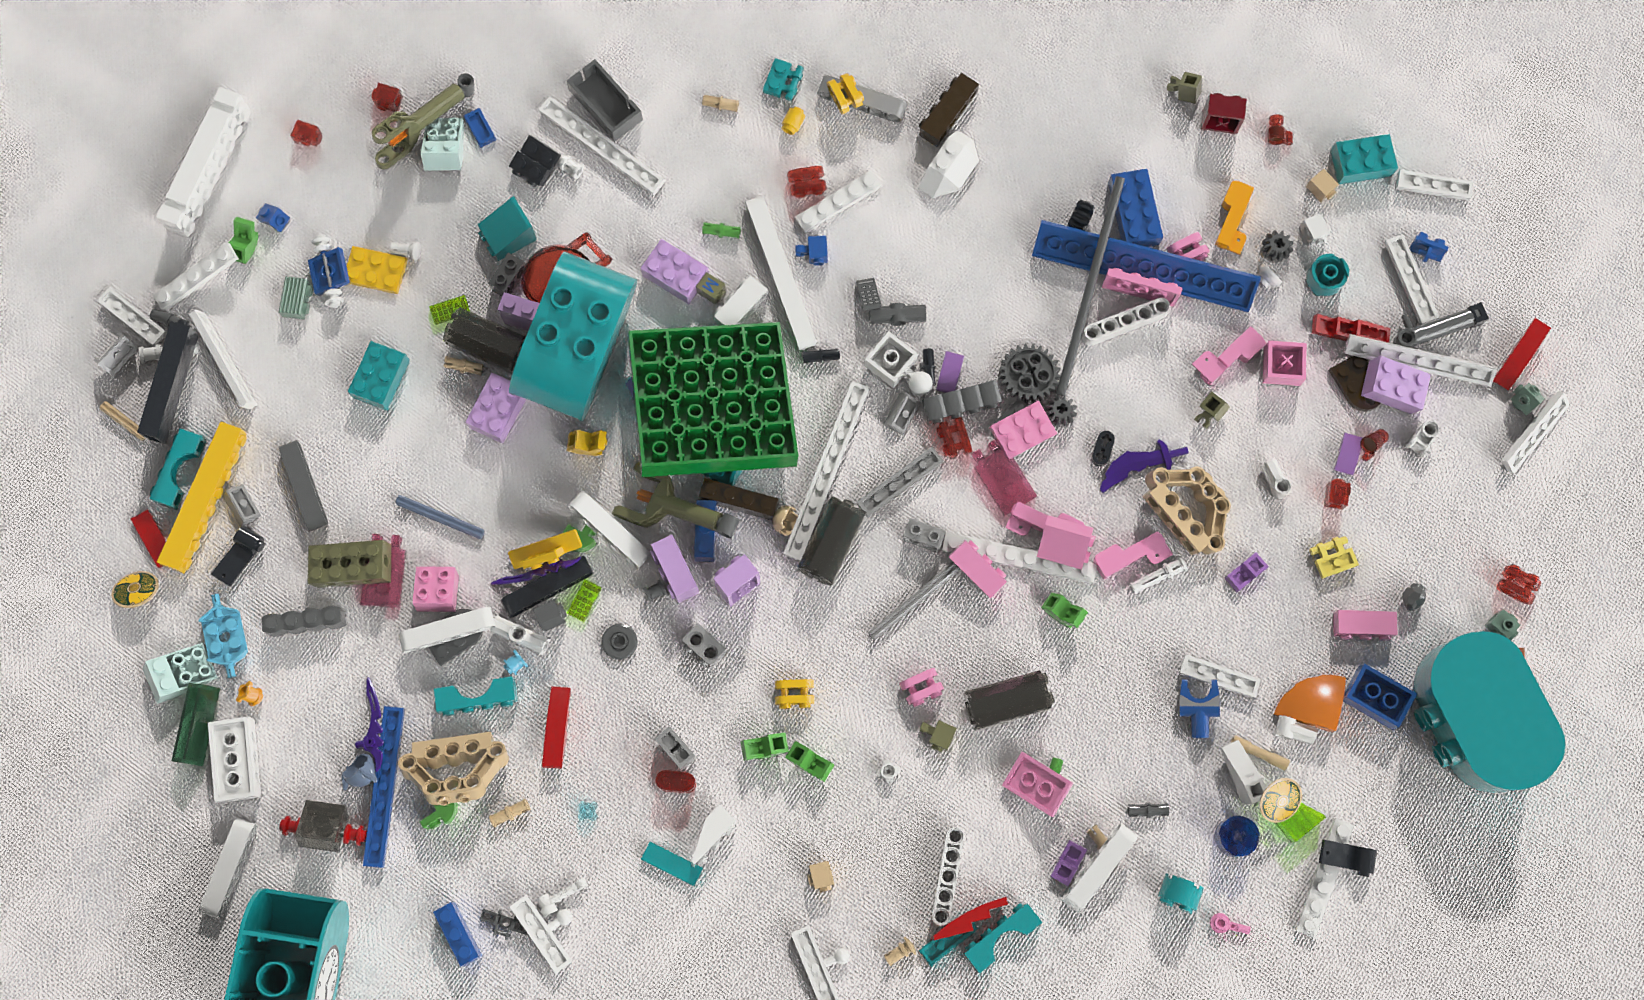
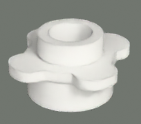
(888, 776)

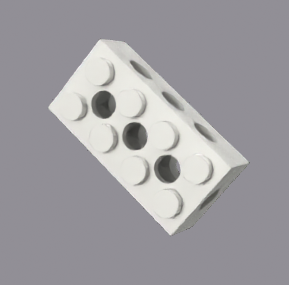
(223, 753)

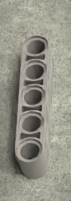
(874, 101)

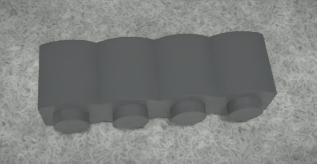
(961, 401)
(309, 619)

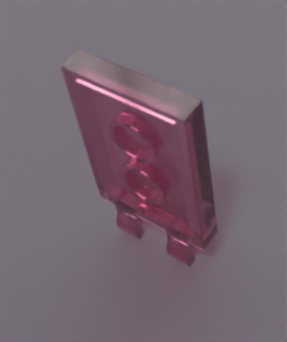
(1003, 478)
(387, 593)

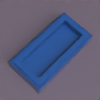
(479, 127)

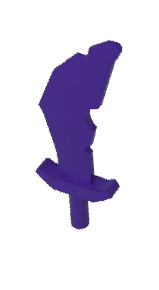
(1139, 461)

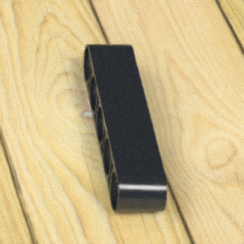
(545, 587)

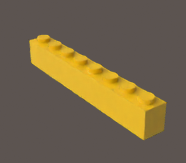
(202, 498)

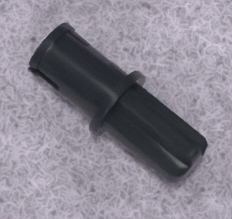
(821, 355)
(928, 363)

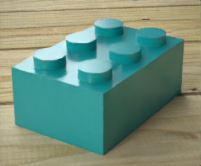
(1364, 159)
(378, 375)

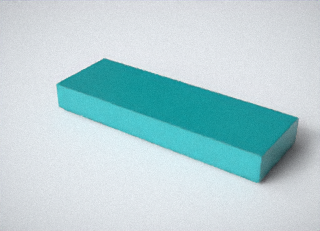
(672, 863)
(937, 949)

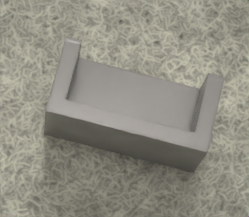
(117, 355)

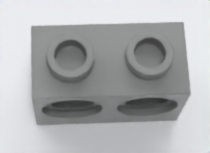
(924, 535)
(707, 642)
(675, 748)

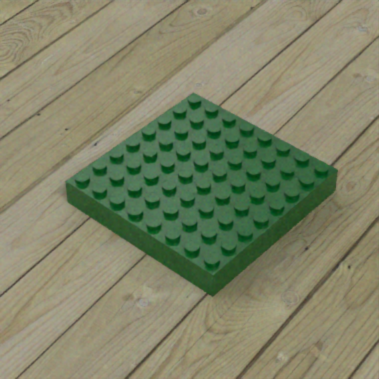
(711, 399)

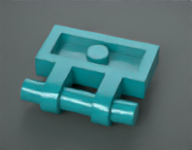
(777, 79)

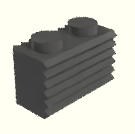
(550, 615)

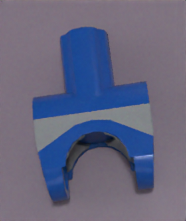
(1199, 709)

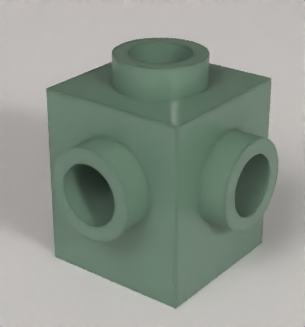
(1526, 398)
(1503, 624)

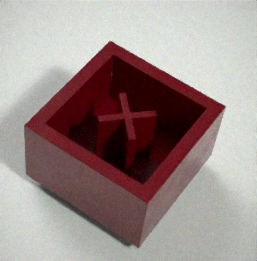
(1223, 113)

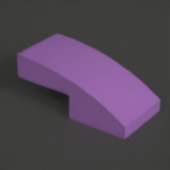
(950, 372)
(1348, 454)
(1246, 572)
(1068, 862)

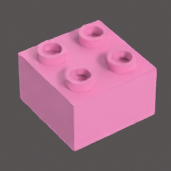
(1284, 363)
(435, 589)

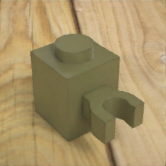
(1188, 87)
(1214, 408)
(940, 735)

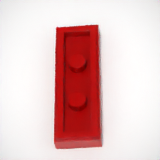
(150, 534)

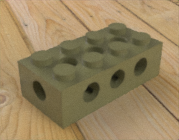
(330, 563)

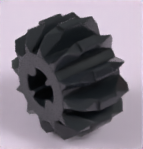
(1081, 215)

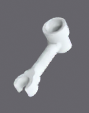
(548, 903)

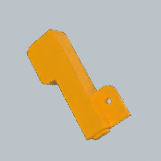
(1235, 203)

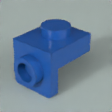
(273, 217)

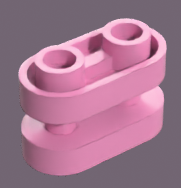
(1198, 252)
(916, 697)

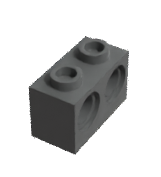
(507, 275)

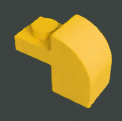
(587, 443)

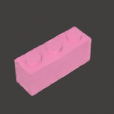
(978, 568)
(1365, 624)

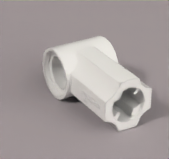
(1276, 477)
(1290, 729)

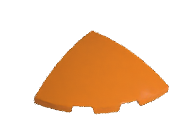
(1314, 702)

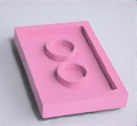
(1023, 430)
(1037, 784)

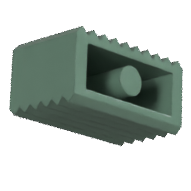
(295, 298)

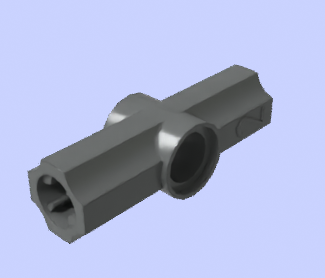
(898, 314)

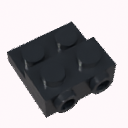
(534, 161)

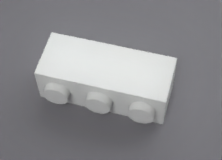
(741, 303)

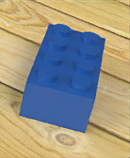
(1137, 209)

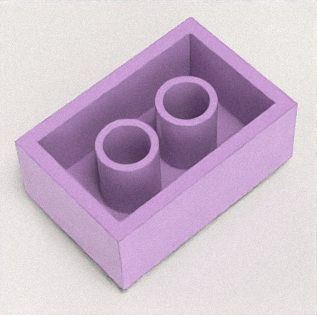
(674, 271)
(1396, 385)
(495, 409)
(674, 569)
(736, 579)

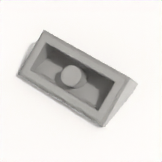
(902, 413)
(241, 505)

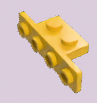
(545, 550)

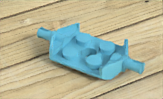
(214, 624)

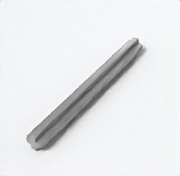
(913, 601)

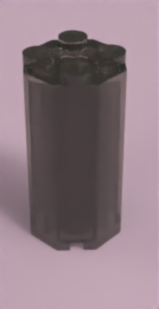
(483, 339)
(831, 541)
(1008, 700)

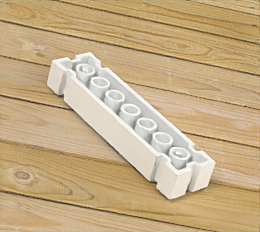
(203, 162)

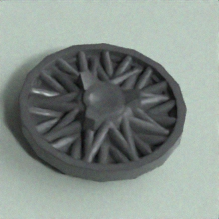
(619, 641)

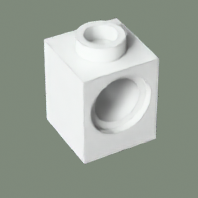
(1315, 229)

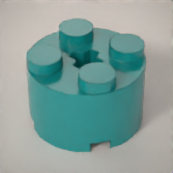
(1327, 275)
(1180, 892)

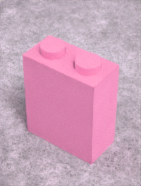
(1066, 542)

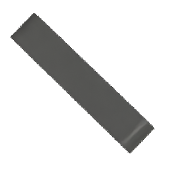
(303, 485)

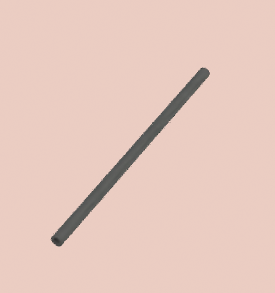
(1090, 286)

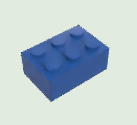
(1378, 696)

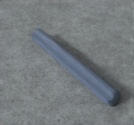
(440, 517)

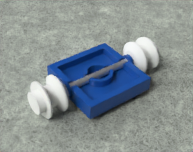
(328, 271)

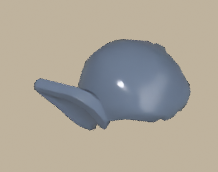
(359, 773)

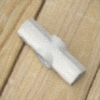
(529, 639)

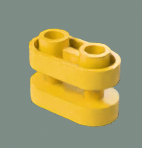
(848, 84)
(786, 700)

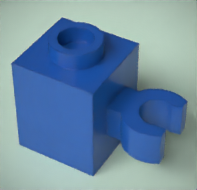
(816, 250)

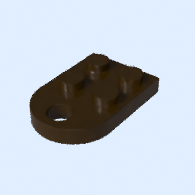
(1350, 379)

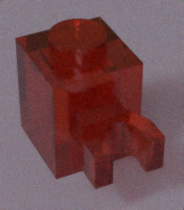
(1337, 494)

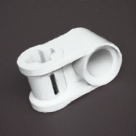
(1421, 441)

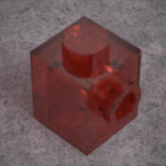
(386, 97)

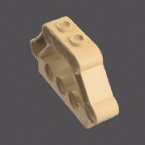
(1215, 518)
(442, 749)

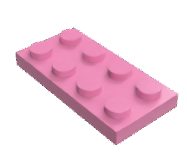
(1140, 287)

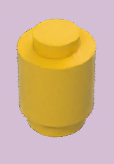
(793, 120)

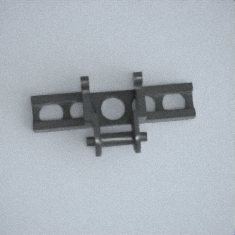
(511, 927)

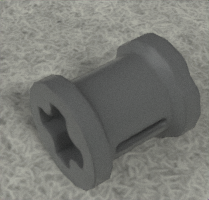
(655, 591)

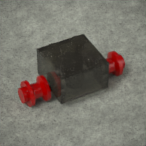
(323, 827)

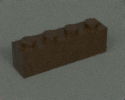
(949, 109)
(739, 499)

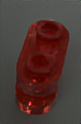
(800, 188)
(950, 448)
(1515, 574)
(676, 781)

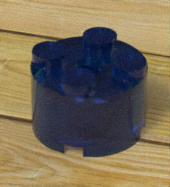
(1246, 842)

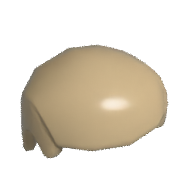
(784, 520)

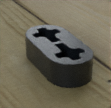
(1107, 449)

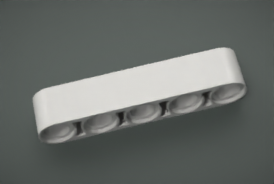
(1131, 315)
(609, 530)
(446, 629)
(953, 867)
(228, 868)
(1099, 868)

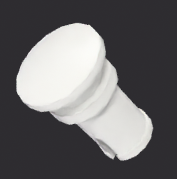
(409, 250)

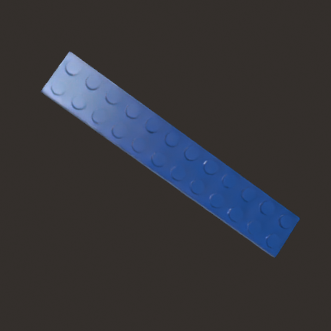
(1196, 277)

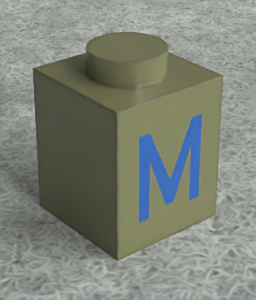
(711, 288)

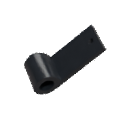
(245, 547)
(1348, 857)

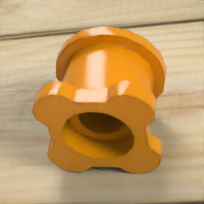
(249, 694)

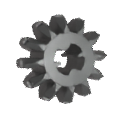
(1284, 246)
(1068, 410)

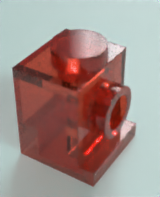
(306, 134)

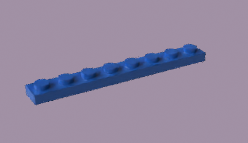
(384, 788)

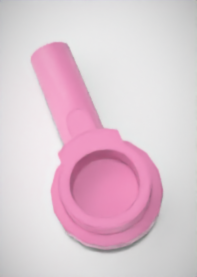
(1220, 924)

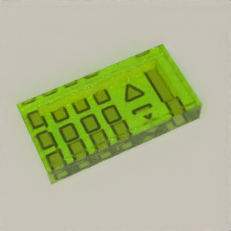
(443, 311)
(584, 600)

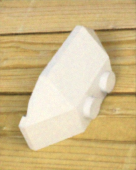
(950, 166)

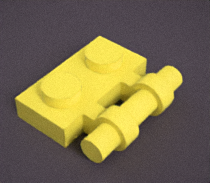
(1334, 563)

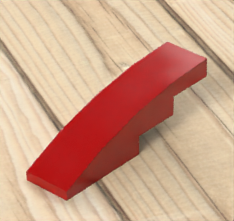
(1340, 328)
(1521, 354)
(556, 727)
(964, 922)

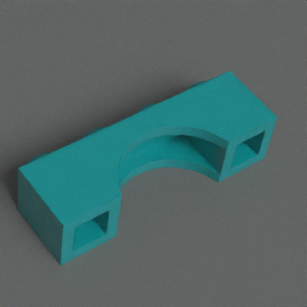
(185, 447)
(501, 692)
(982, 953)

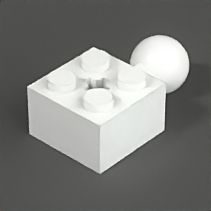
(892, 372)

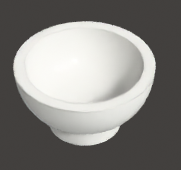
(1268, 277)

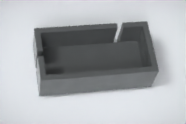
(605, 100)

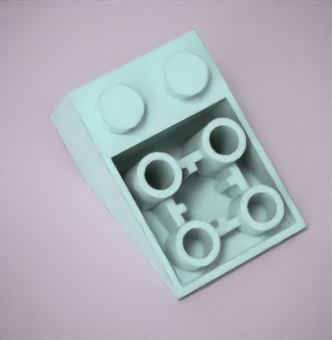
(443, 144)
(172, 672)

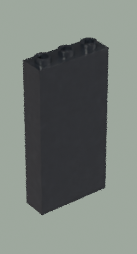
(168, 382)

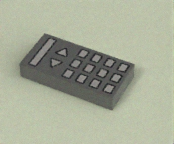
(868, 294)

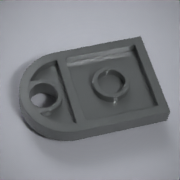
(448, 650)

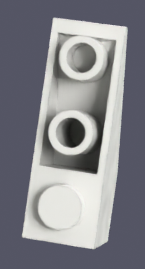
(1243, 772)
(715, 827)

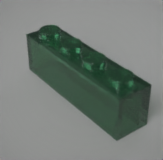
(193, 727)

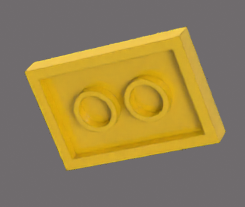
(376, 269)

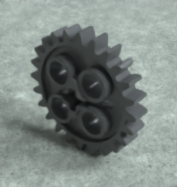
(1014, 378)

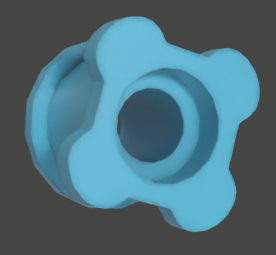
(514, 663)

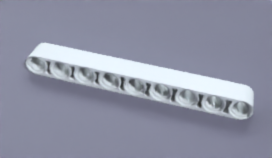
(780, 273)

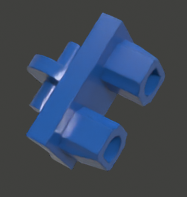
(1427, 248)

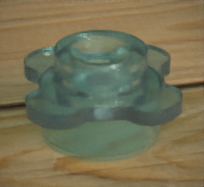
(591, 815)

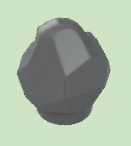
(1414, 596)

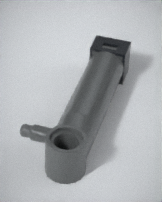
(1471, 317)

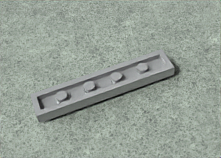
(900, 482)

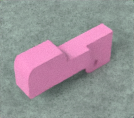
(1243, 348)
(1028, 517)
(1115, 559)

